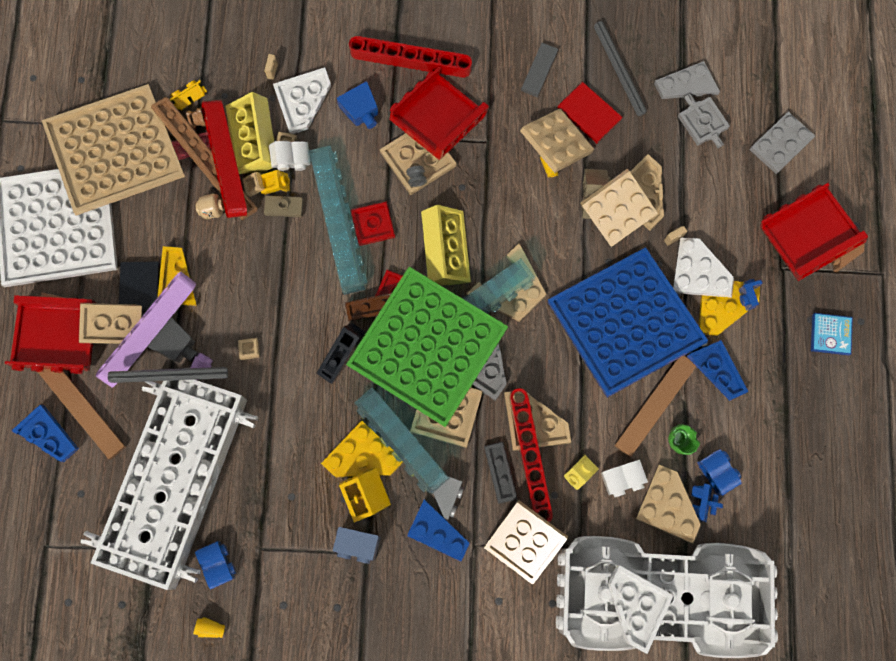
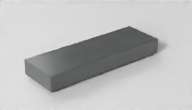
(539, 70)
(500, 472)

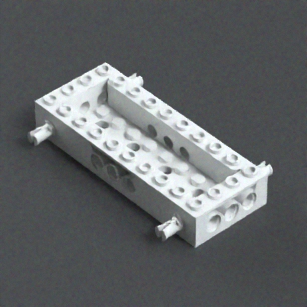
(186, 484)

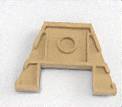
(527, 299)

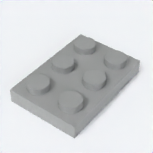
(782, 142)

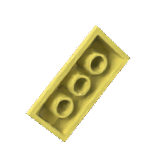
(250, 132)
(445, 245)

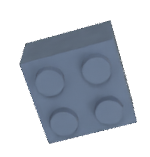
(356, 544)

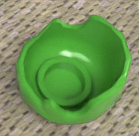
(683, 439)

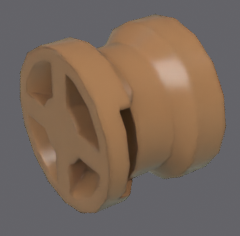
(197, 118)

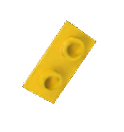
(181, 98)

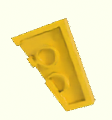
(171, 264)

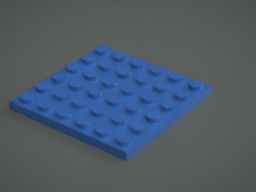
(627, 322)

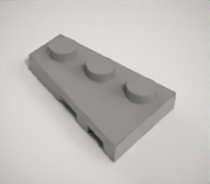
(691, 80)

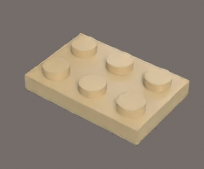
(107, 322)

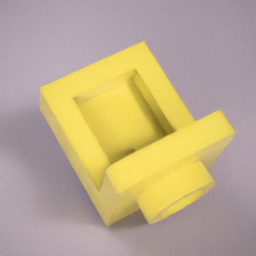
(581, 472)

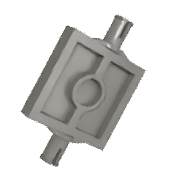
(703, 121)

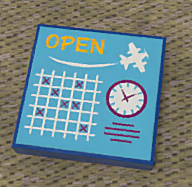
(831, 334)

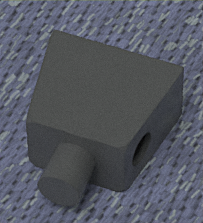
(173, 343)

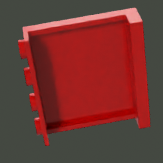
(437, 114)
(812, 232)
(49, 335)

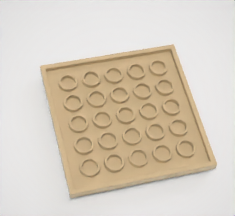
(112, 149)

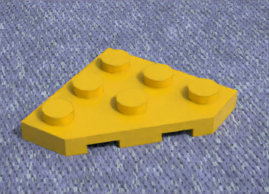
(721, 312)
(360, 453)

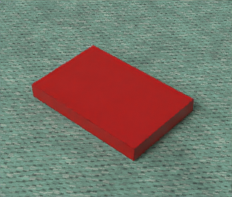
(590, 112)

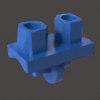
(704, 493)

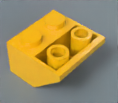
(364, 494)

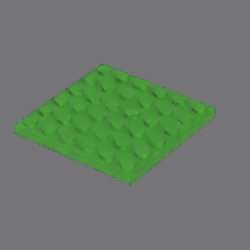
(427, 346)

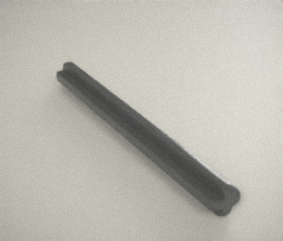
(620, 69)
(167, 374)

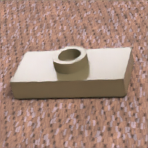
(283, 206)

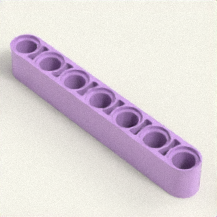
(147, 327)

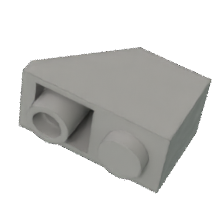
(447, 495)

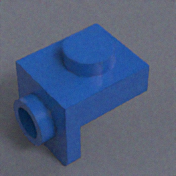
(747, 294)

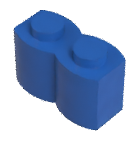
(720, 472)
(215, 564)

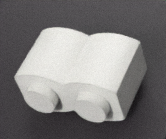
(289, 155)
(624, 478)

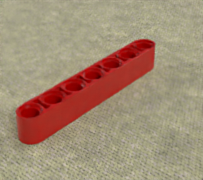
(403, 50)
(224, 159)
(524, 447)

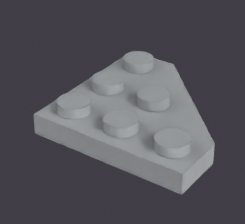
(492, 377)

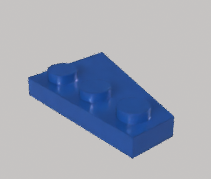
(719, 369)
(46, 433)
(437, 533)

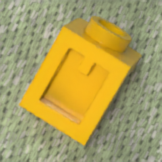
(275, 181)

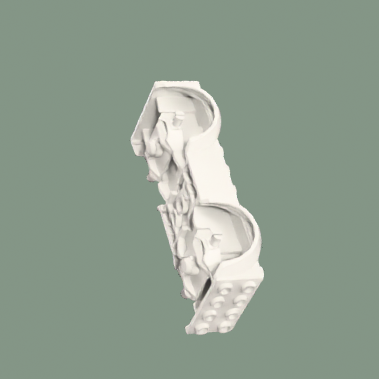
(729, 585)

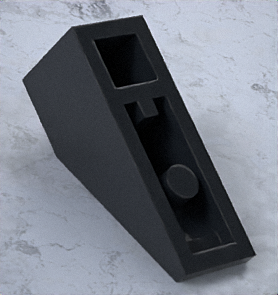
(341, 352)

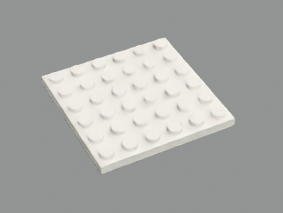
(43, 235)

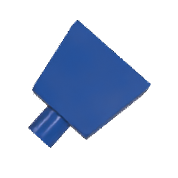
(359, 105)

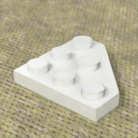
(302, 98)
(700, 271)
(638, 607)

